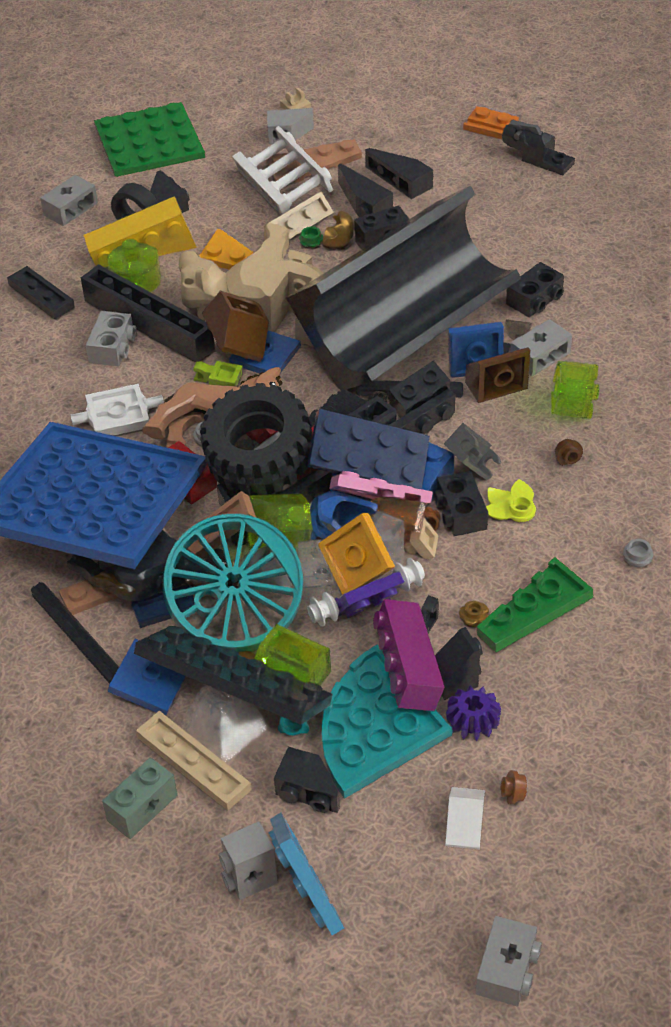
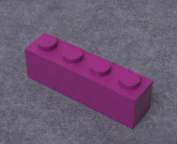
(408, 655)

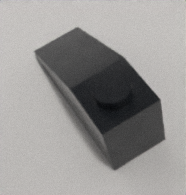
(401, 172)
(362, 193)

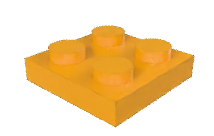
(356, 554)

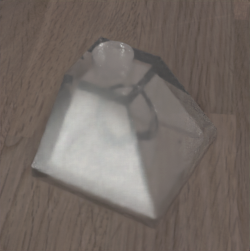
(223, 723)

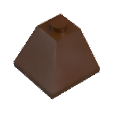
(498, 375)

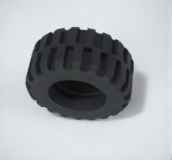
(251, 410)

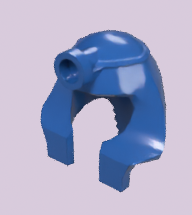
(334, 510)

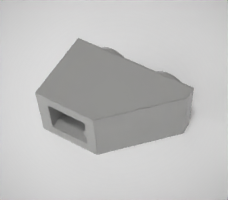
(293, 120)

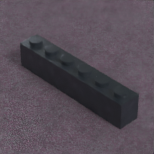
(149, 313)

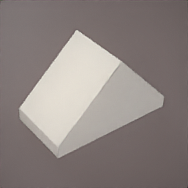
(465, 818)

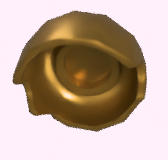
(341, 233)

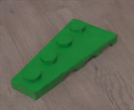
(542, 601)

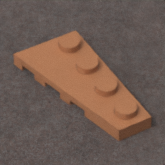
(324, 155)

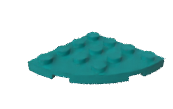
(368, 732)

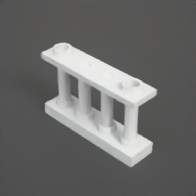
(271, 190)

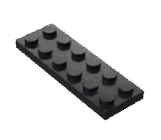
(234, 674)

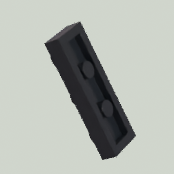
(41, 292)

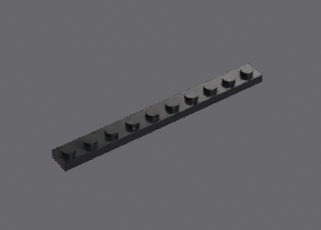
(419, 420)

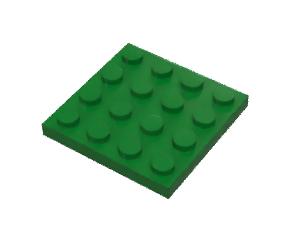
(149, 139)

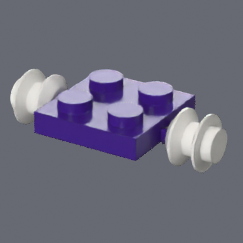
(355, 601)

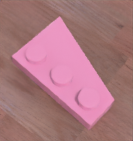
(351, 483)

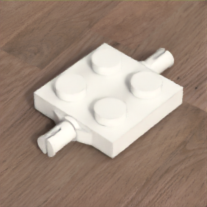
(117, 410)

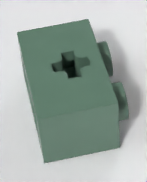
(140, 798)

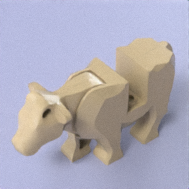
(259, 278)

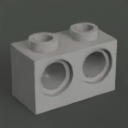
(110, 338)

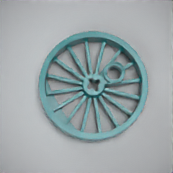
(218, 588)

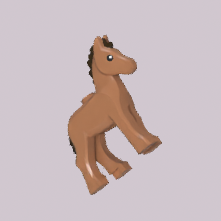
(191, 403)

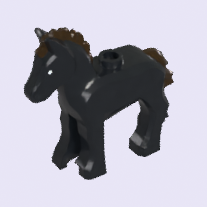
(147, 577)

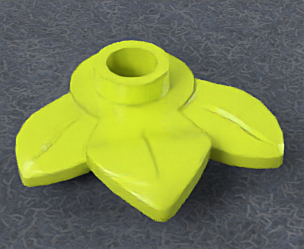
(507, 503)

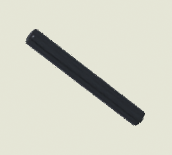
(75, 631)

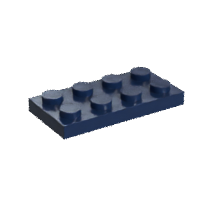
(368, 449)

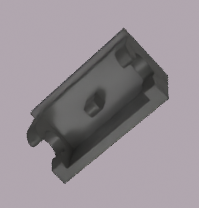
(472, 450)

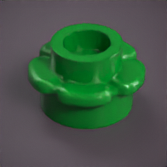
(311, 237)

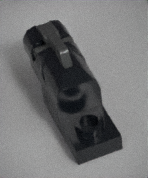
(536, 147)

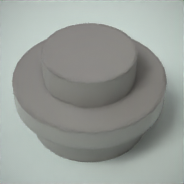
(638, 553)

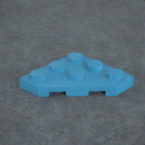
(304, 877)

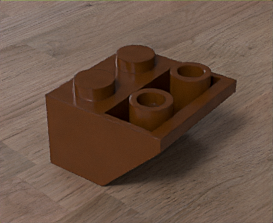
(237, 325)

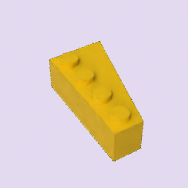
(157, 226)

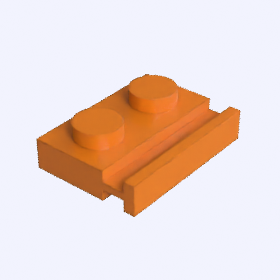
(488, 122)

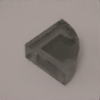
(517, 328)

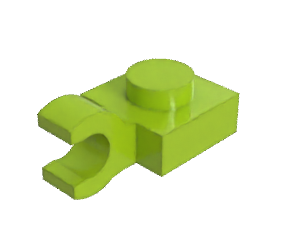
(220, 374)

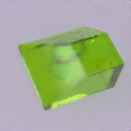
(287, 513)

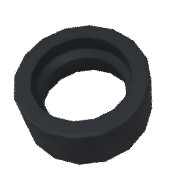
(133, 192)

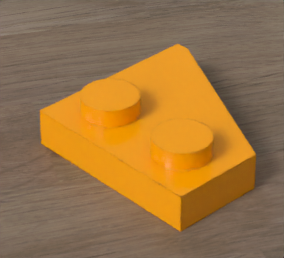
(224, 250)

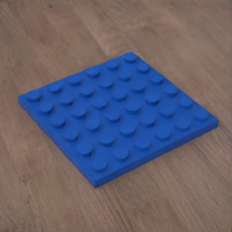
(94, 493)

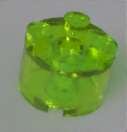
(136, 263)
(574, 389)

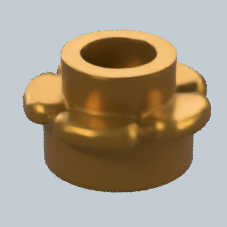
(470, 618)

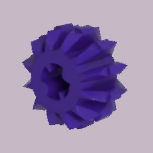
(473, 712)

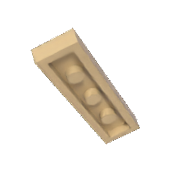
(193, 760)

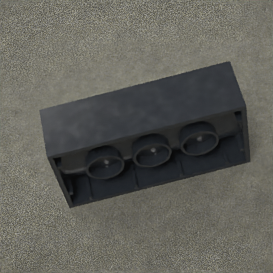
(398, 293)

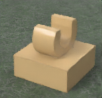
(295, 101)
(422, 542)

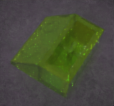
(295, 654)

